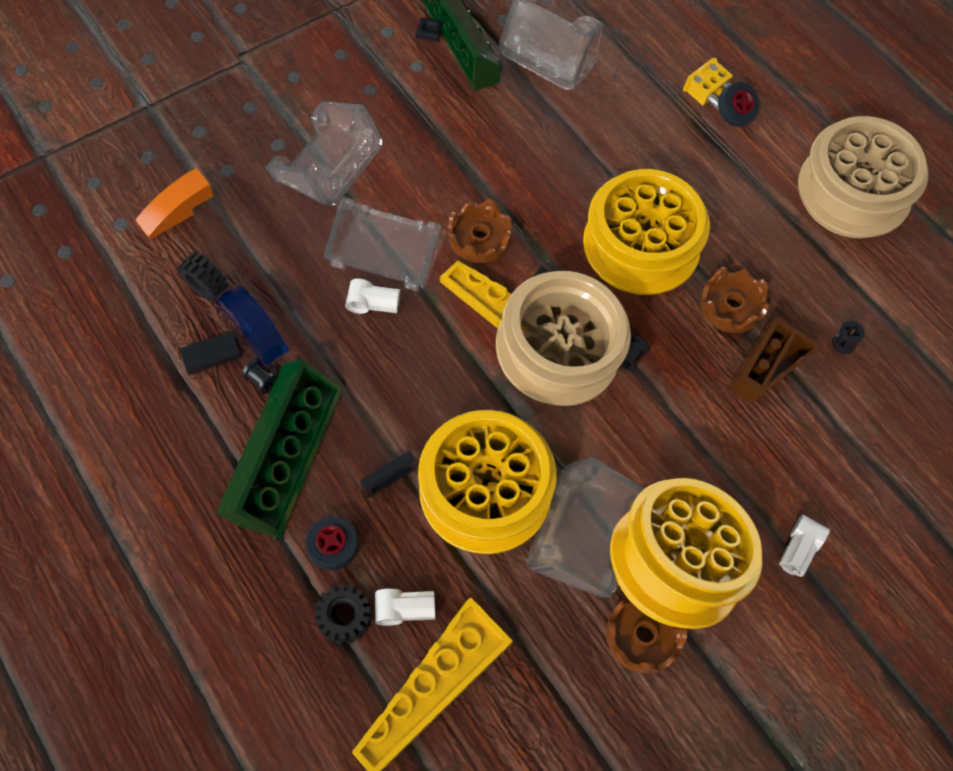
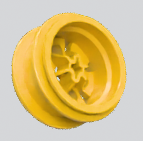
(638, 258)
(469, 524)
(661, 556)

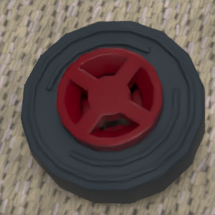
(738, 95)
(330, 533)

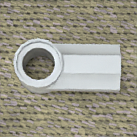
(364, 297)
(806, 540)
(394, 607)

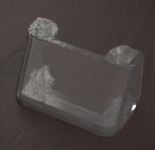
(549, 43)
(334, 156)
(383, 244)
(579, 527)

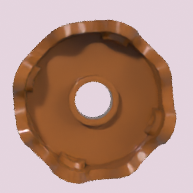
(483, 218)
(739, 286)
(639, 655)

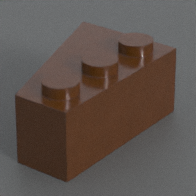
(771, 358)

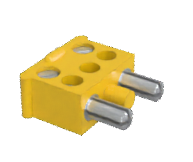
(708, 82)

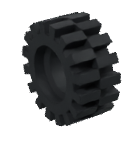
(202, 276)
(343, 596)

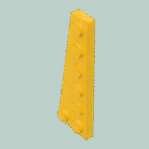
(478, 292)
(447, 670)

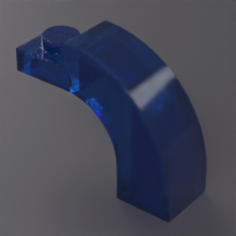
(253, 323)

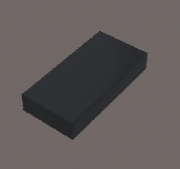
(210, 353)
(388, 474)

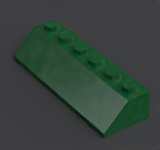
(466, 42)
(280, 450)

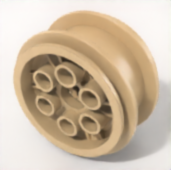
(862, 177)
(564, 376)

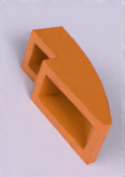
(175, 203)

